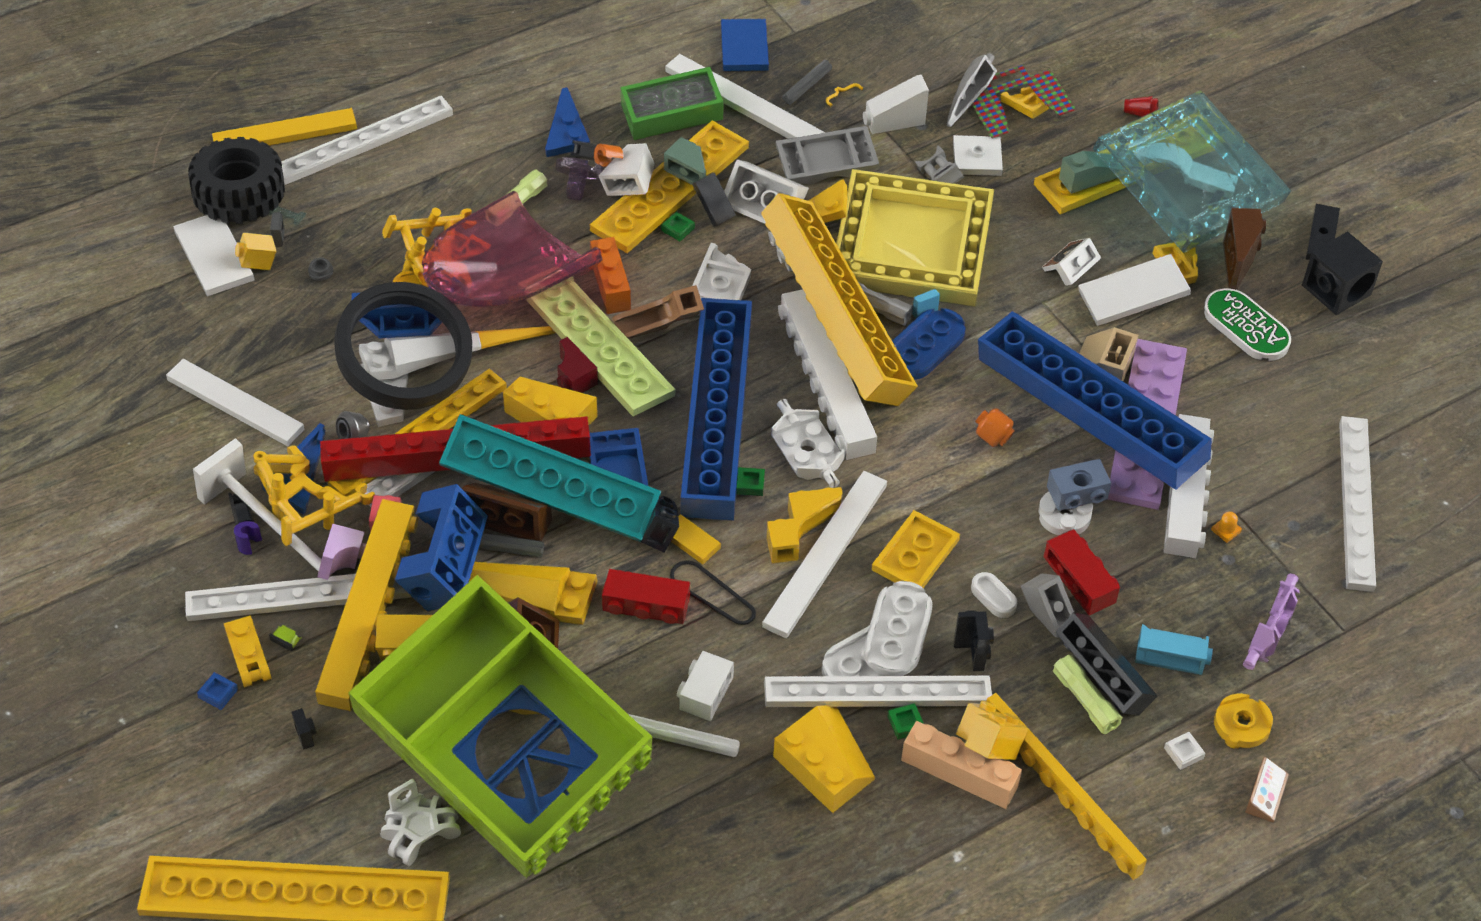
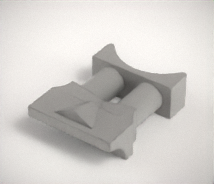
(946, 173)

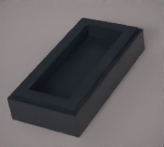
(713, 199)

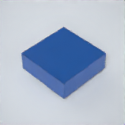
(217, 691)

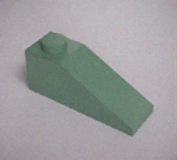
(1084, 171)

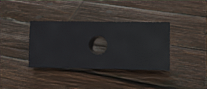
(1323, 227)

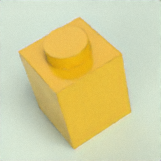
(255, 251)

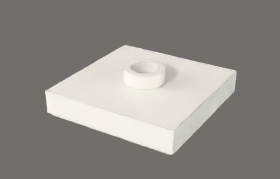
(978, 155)

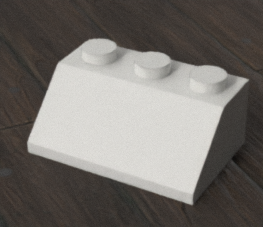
(753, 188)

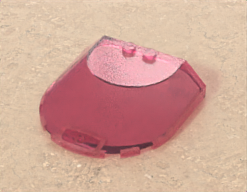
(501, 257)

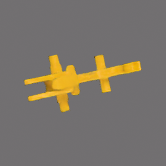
(416, 249)
(279, 493)

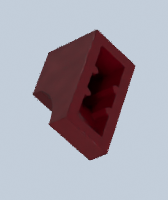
(576, 370)

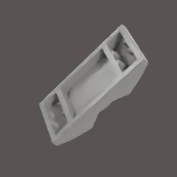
(827, 155)

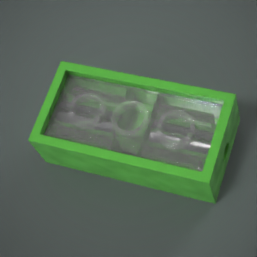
(671, 103)

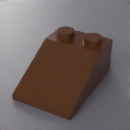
(1242, 242)

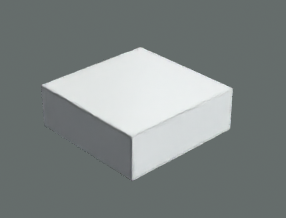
(1184, 750)

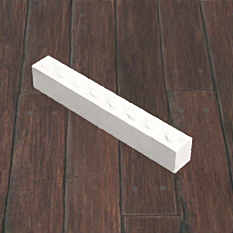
(828, 377)

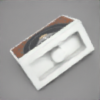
(1073, 260)

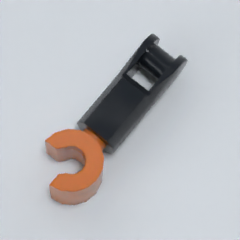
(600, 153)

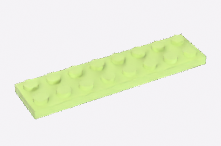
(618, 361)

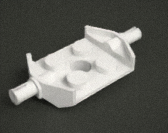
(801, 429)

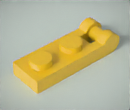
(247, 650)

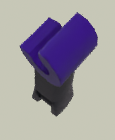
(245, 526)

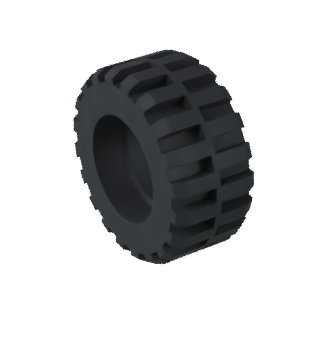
(236, 180)

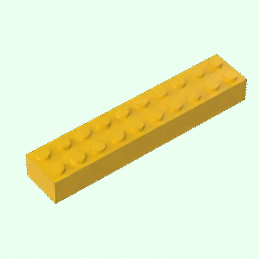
(838, 301)

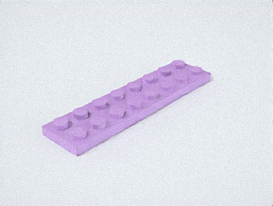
(1157, 375)

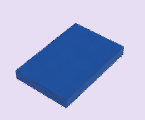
(744, 45)

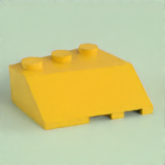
(824, 756)

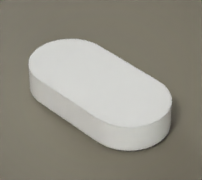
(994, 595)

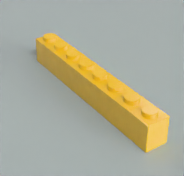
(368, 597)

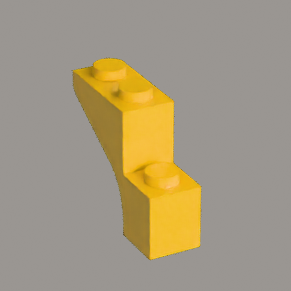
(805, 512)

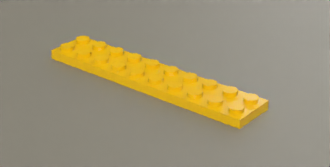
(289, 891)

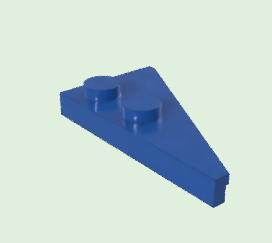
(565, 127)
(311, 449)

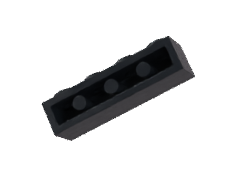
(1106, 664)

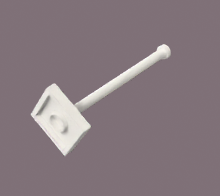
(223, 471)

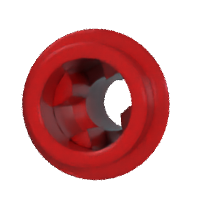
(1141, 106)

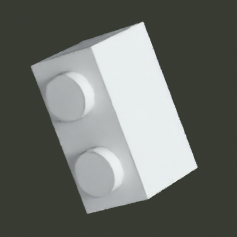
(706, 685)

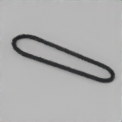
(721, 584)

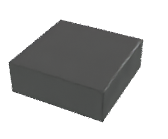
(277, 229)

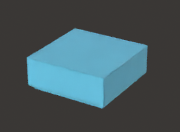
(925, 301)

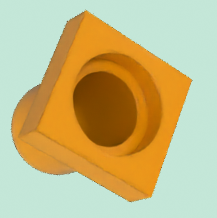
(1227, 527)

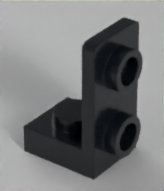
(662, 525)

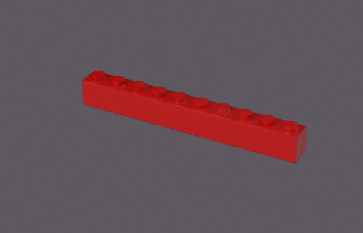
(423, 450)

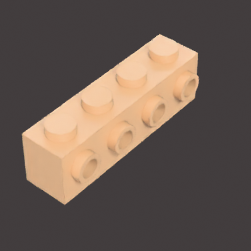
(958, 765)

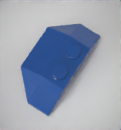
(399, 321)

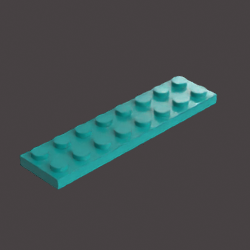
(550, 477)

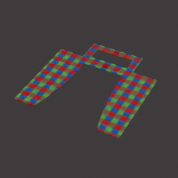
(1043, 84)

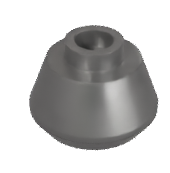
(351, 425)

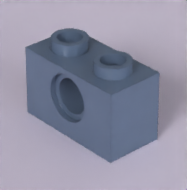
(1079, 484)

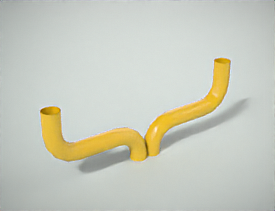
(842, 90)

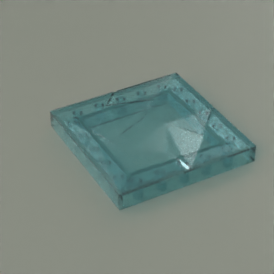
(1190, 169)

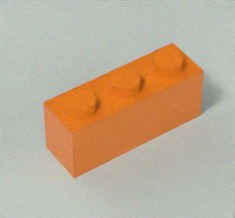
(611, 277)

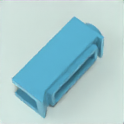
(1173, 650)

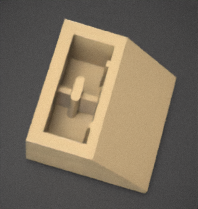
(1111, 350)

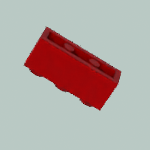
(1082, 572)
(646, 596)

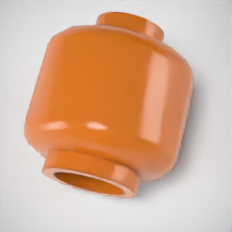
(994, 427)

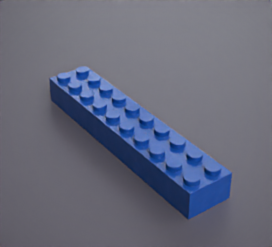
(1095, 400)
(716, 410)

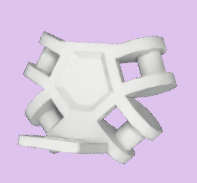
(417, 820)

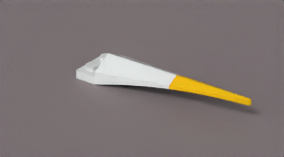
(407, 354)

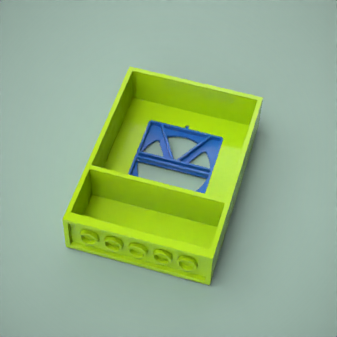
(461, 673)

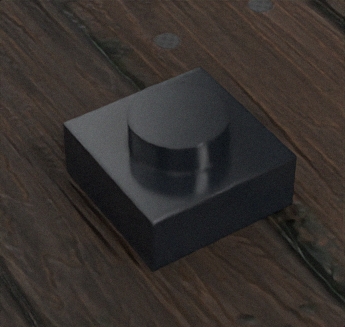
(304, 727)

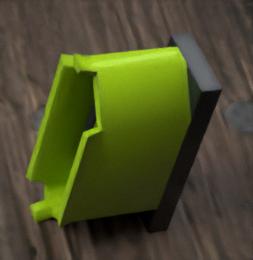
(285, 637)

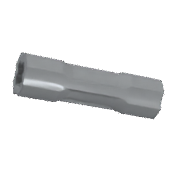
(890, 307)

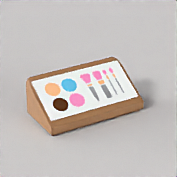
(1267, 791)

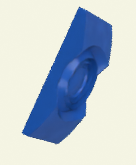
(619, 453)

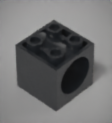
(1341, 273)

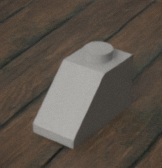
(1048, 600)

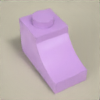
(341, 550)

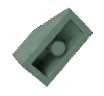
(685, 161)

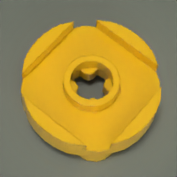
(1237, 734)

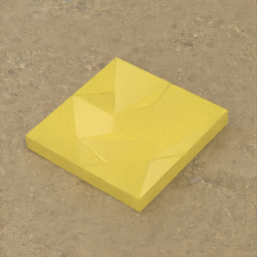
(915, 235)

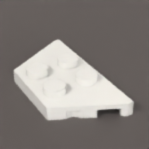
(721, 276)

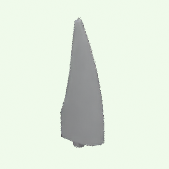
(972, 85)

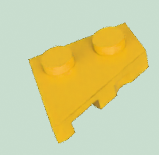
(1025, 102)
(832, 202)
(1185, 261)

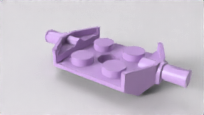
(1268, 635)

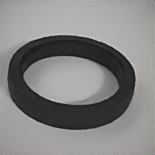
(414, 295)

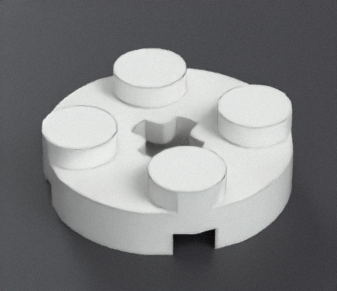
(1061, 523)

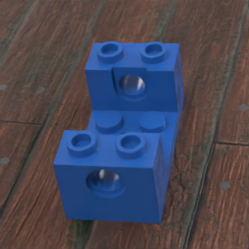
(447, 566)

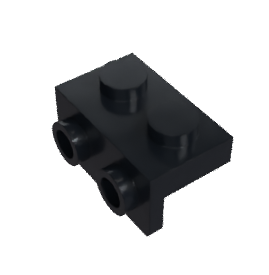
(974, 633)

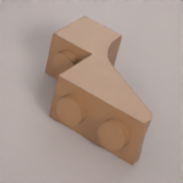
(660, 313)

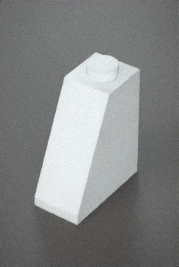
(898, 107)
(629, 174)

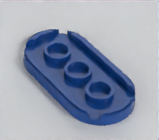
(929, 340)

